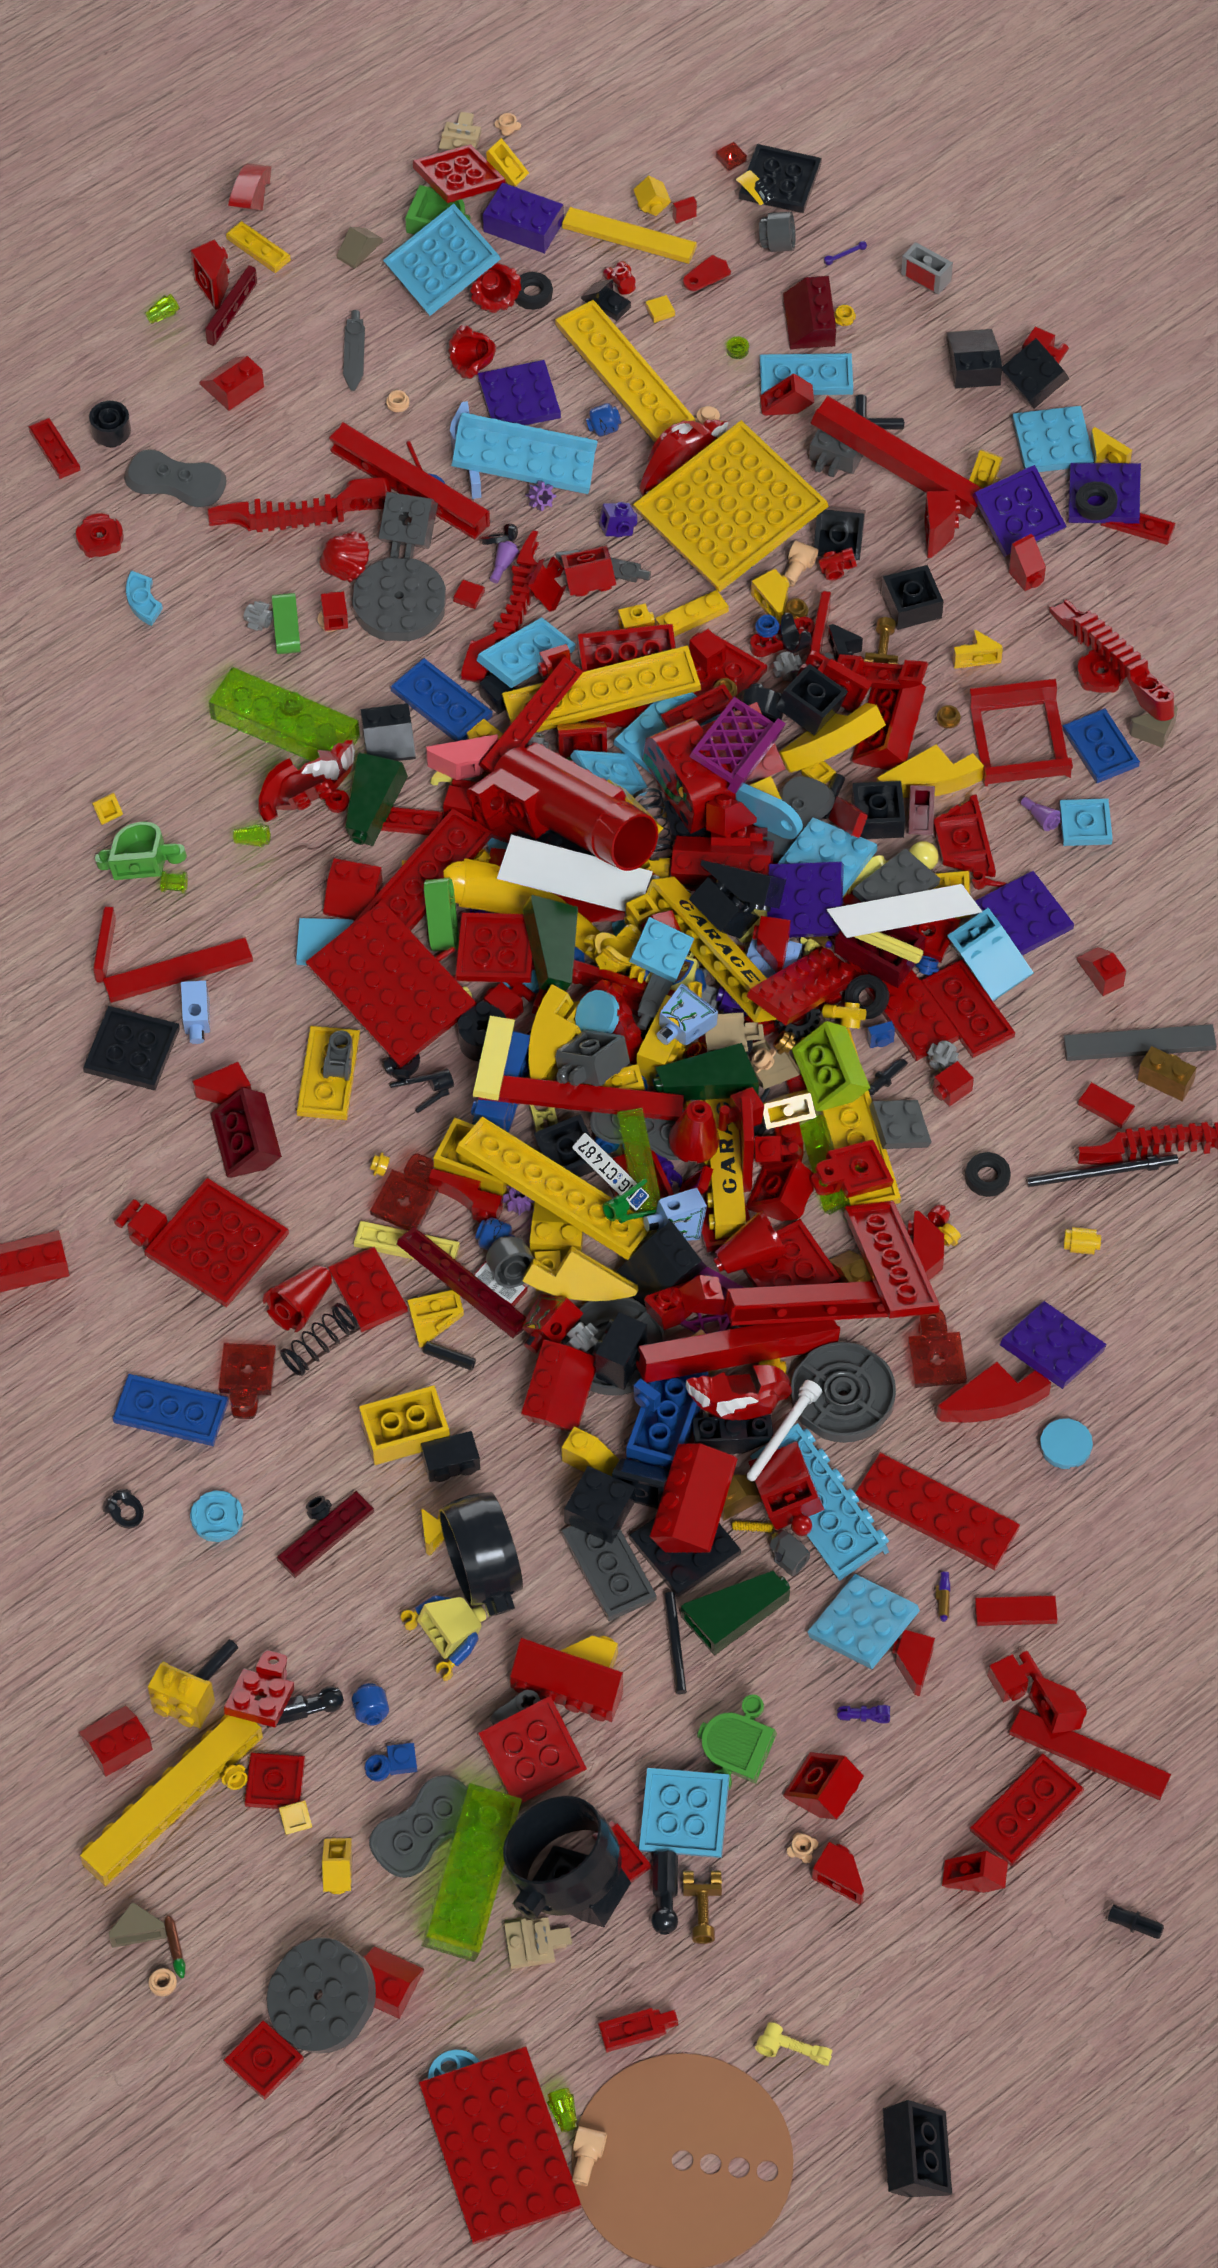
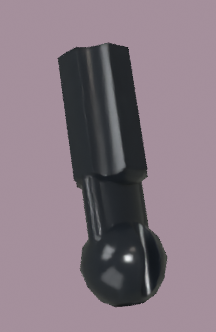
(299, 1707)
(665, 1888)

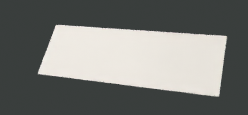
(571, 874)
(904, 910)

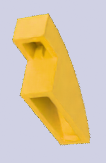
(835, 737)
(936, 770)
(550, 1033)
(579, 1279)

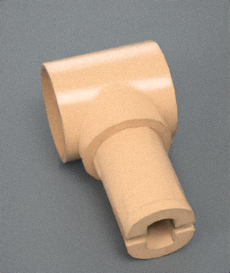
(800, 557)
(588, 2147)

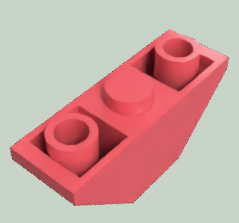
(461, 757)

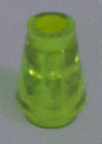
(162, 309)
(253, 835)
(563, 2109)

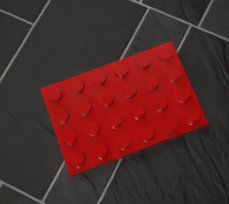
(391, 984)
(499, 2145)

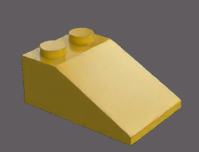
(553, 1233)

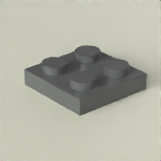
(900, 1124)

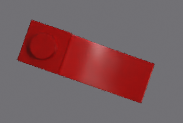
(468, 1193)

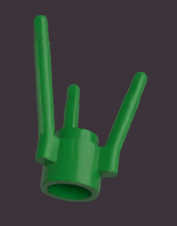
(619, 1206)

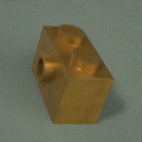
(1167, 1073)

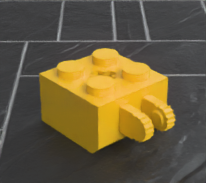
(181, 1695)

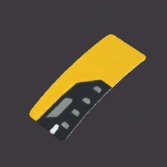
(755, 187)

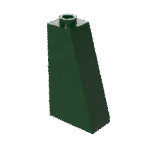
(373, 794)
(552, 940)
(708, 1075)
(734, 1610)

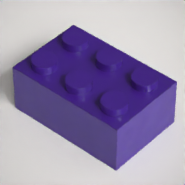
(523, 217)

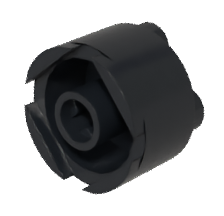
(766, 699)
(473, 1028)

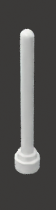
(808, 1393)

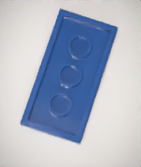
(440, 700)
(171, 1410)

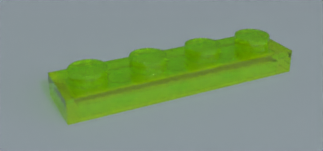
(818, 1143)
(639, 1154)

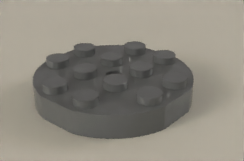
(401, 619)
(599, 1315)
(859, 1374)
(346, 1998)

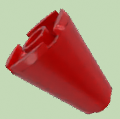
(695, 1133)
(750, 1246)
(297, 1297)

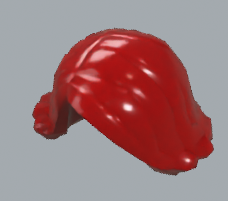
(496, 288)
(470, 351)
(345, 556)

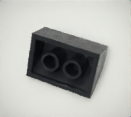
(917, 2150)

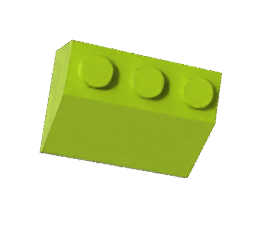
(830, 1067)

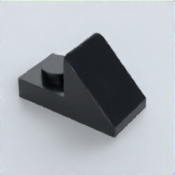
(607, 299)
(843, 641)

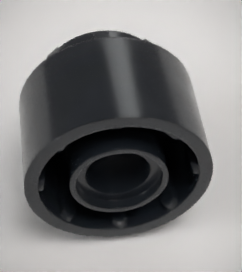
(110, 423)

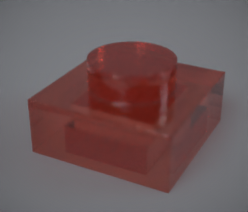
(731, 156)

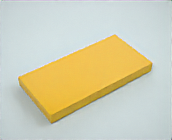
(319, 1095)

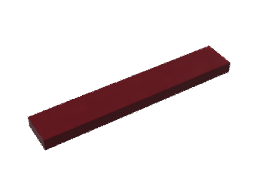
(462, 1281)

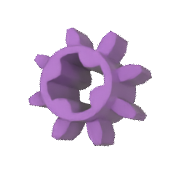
(540, 489)
(517, 1201)

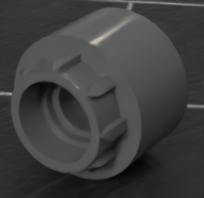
(778, 232)
(509, 1260)

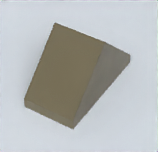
(358, 245)
(1152, 730)
(136, 1927)

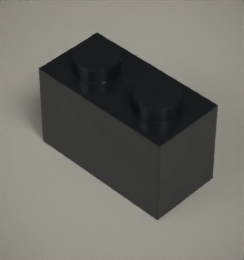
(450, 1456)

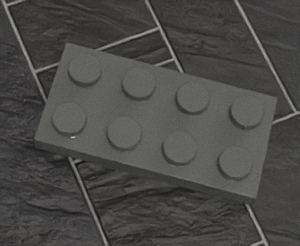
(610, 1572)

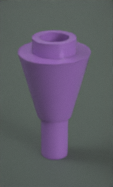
(505, 556)
(1045, 816)

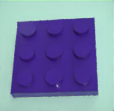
(520, 394)
(1121, 476)
(1019, 508)
(807, 895)
(1027, 912)
(1053, 1344)

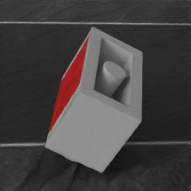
(927, 268)

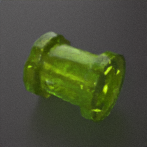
(174, 882)

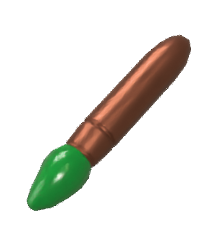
(175, 1948)

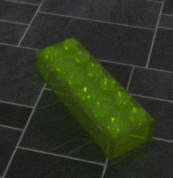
(254, 709)
(471, 1873)

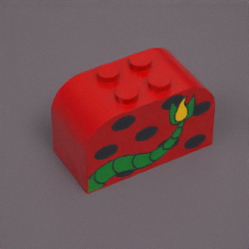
(682, 778)

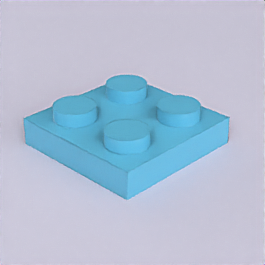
(1085, 822)
(661, 949)

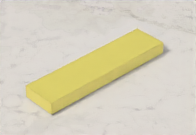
(493, 1058)
(385, 1240)

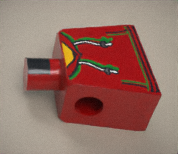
(549, 1320)

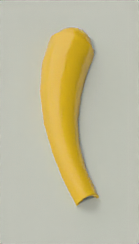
(479, 888)

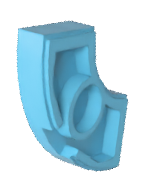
(141, 599)

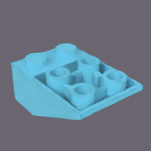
(990, 954)

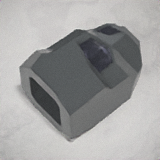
(789, 1552)

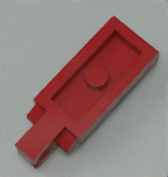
(633, 1861)
(636, 2028)

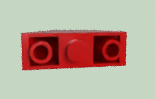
(928, 1243)
(667, 1307)

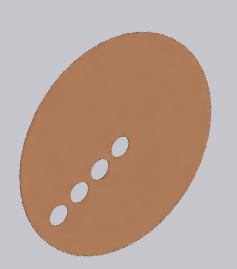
(675, 2214)

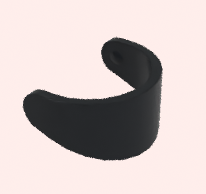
(790, 636)

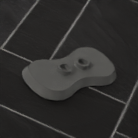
(190, 482)
(809, 799)
(607, 1128)
(410, 1838)

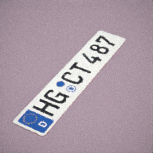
(609, 1170)

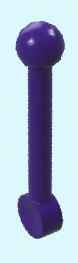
(828, 260)

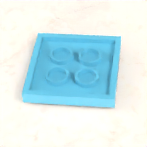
(1052, 438)
(831, 844)
(863, 1621)
(684, 1812)

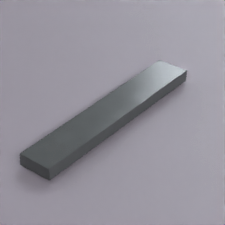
(1139, 1042)

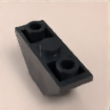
(733, 1435)

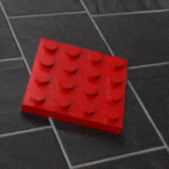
(216, 1242)

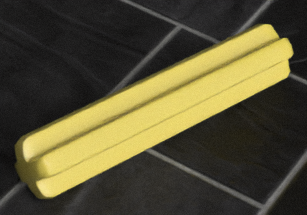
(893, 946)

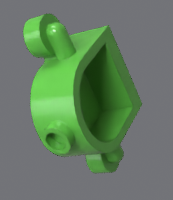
(426, 207)
(139, 852)
(738, 1742)

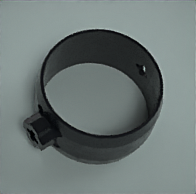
(482, 1551)
(582, 1885)

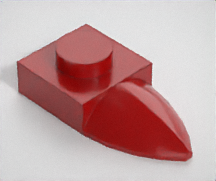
(791, 1134)

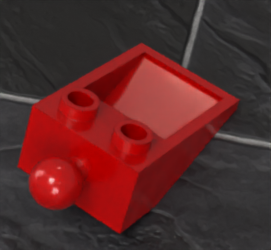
(788, 1490)

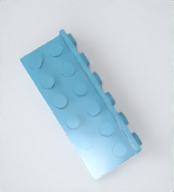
(524, 453)
(842, 1530)

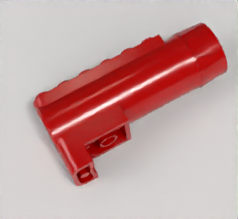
(546, 792)

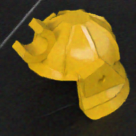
(614, 951)

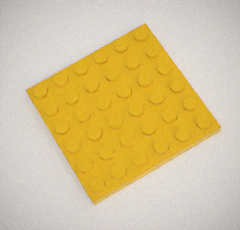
(730, 505)

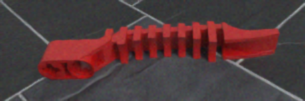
(358, 496)
(473, 670)
(1149, 691)
(1111, 1152)

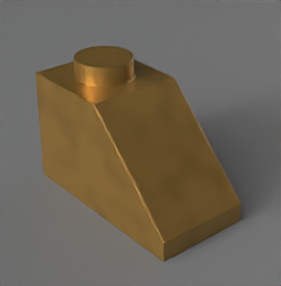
(851, 1267)
(741, 1496)

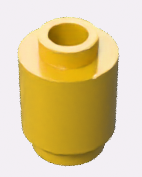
(1082, 1240)

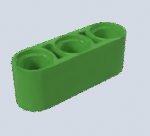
(286, 623)
(441, 914)

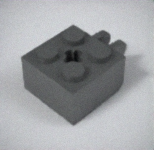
(832, 452)
(415, 534)
(591, 1058)

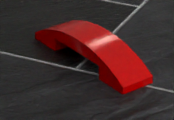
(887, 675)

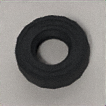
(537, 301)
(1096, 489)
(881, 991)
(987, 1160)

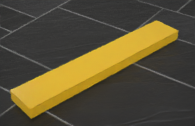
(629, 235)

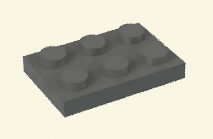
(897, 877)

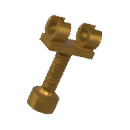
(885, 627)
(703, 1932)

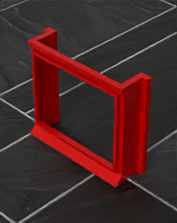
(1019, 696)

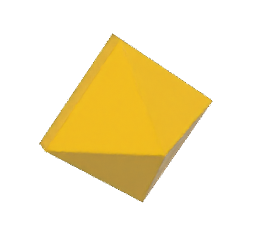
(107, 808)

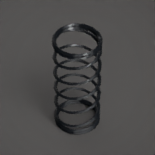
(656, 805)
(298, 1360)

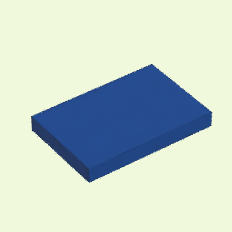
(1101, 745)

